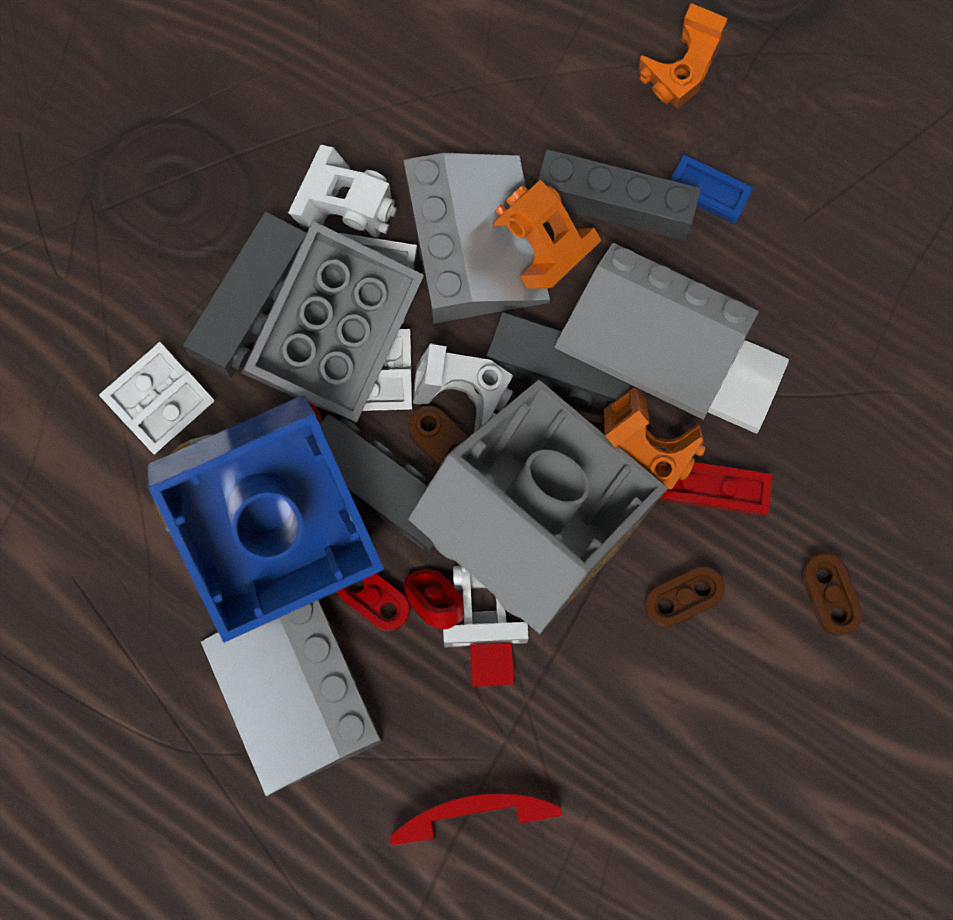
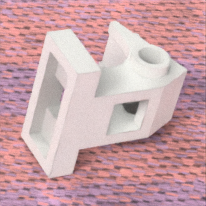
(366, 203)
(444, 371)
(482, 626)

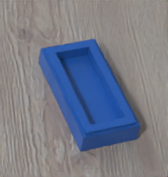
(719, 192)

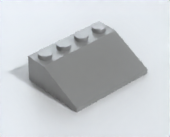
(464, 258)
(333, 322)
(657, 330)
(292, 697)

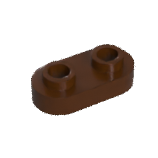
(441, 440)
(835, 594)
(683, 598)

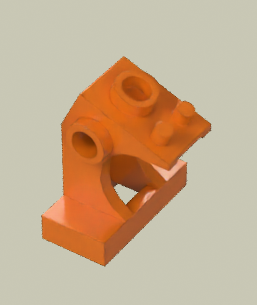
(682, 80)
(526, 219)
(626, 427)

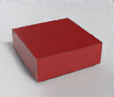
(491, 665)

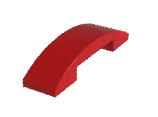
(421, 826)

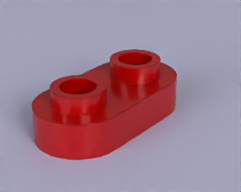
(373, 598)
(434, 598)

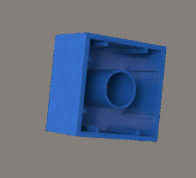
(262, 518)

